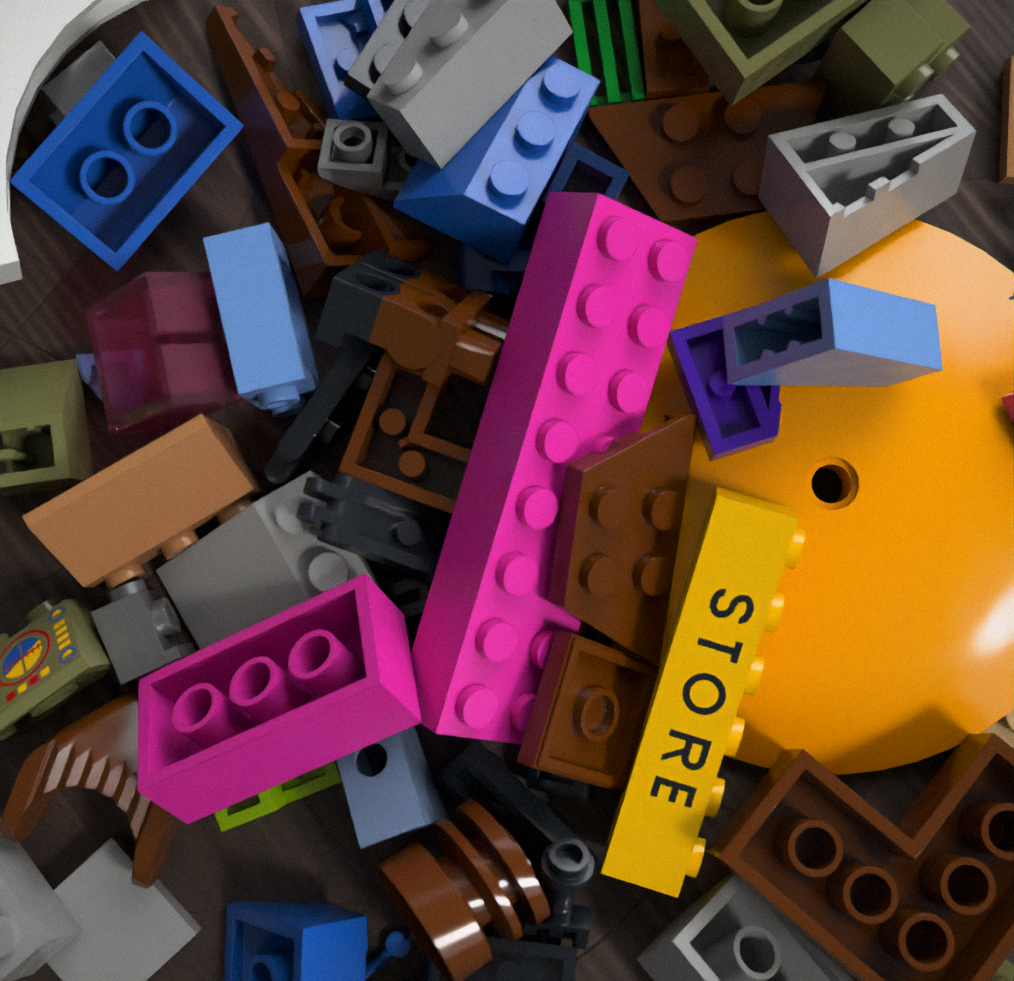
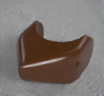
(102, 756)

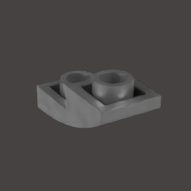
(364, 158)

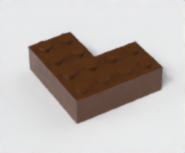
(884, 896)

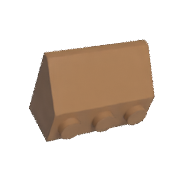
(147, 504)

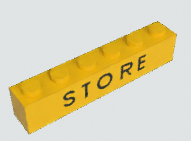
(699, 690)

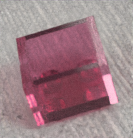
(161, 352)

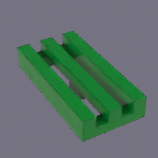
(629, 49)

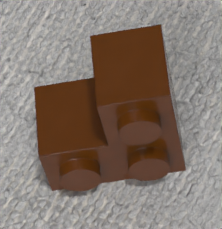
(395, 442)

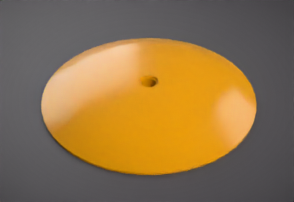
(907, 581)

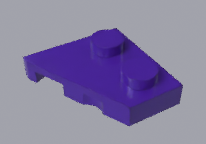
(728, 414)

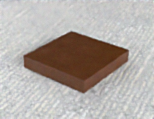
(588, 712)

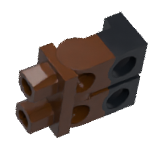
(414, 317)

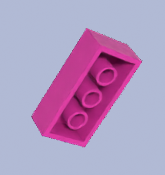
(275, 701)

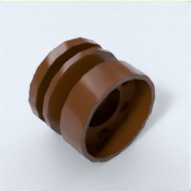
(472, 884)

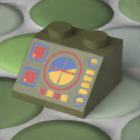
(49, 663)

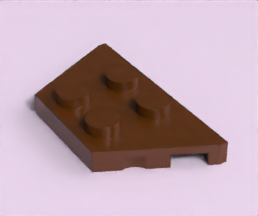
(698, 154)
(623, 534)

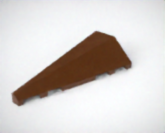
(318, 220)

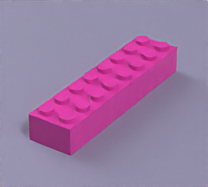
(563, 388)

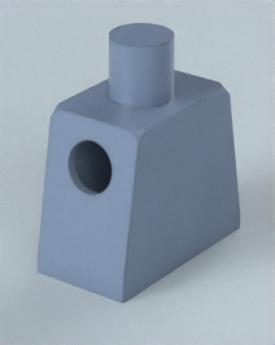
(395, 799)

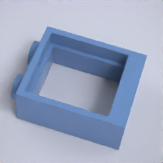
(263, 319)

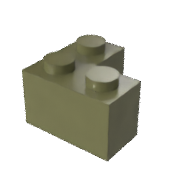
(890, 53)

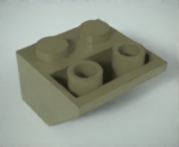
(43, 428)

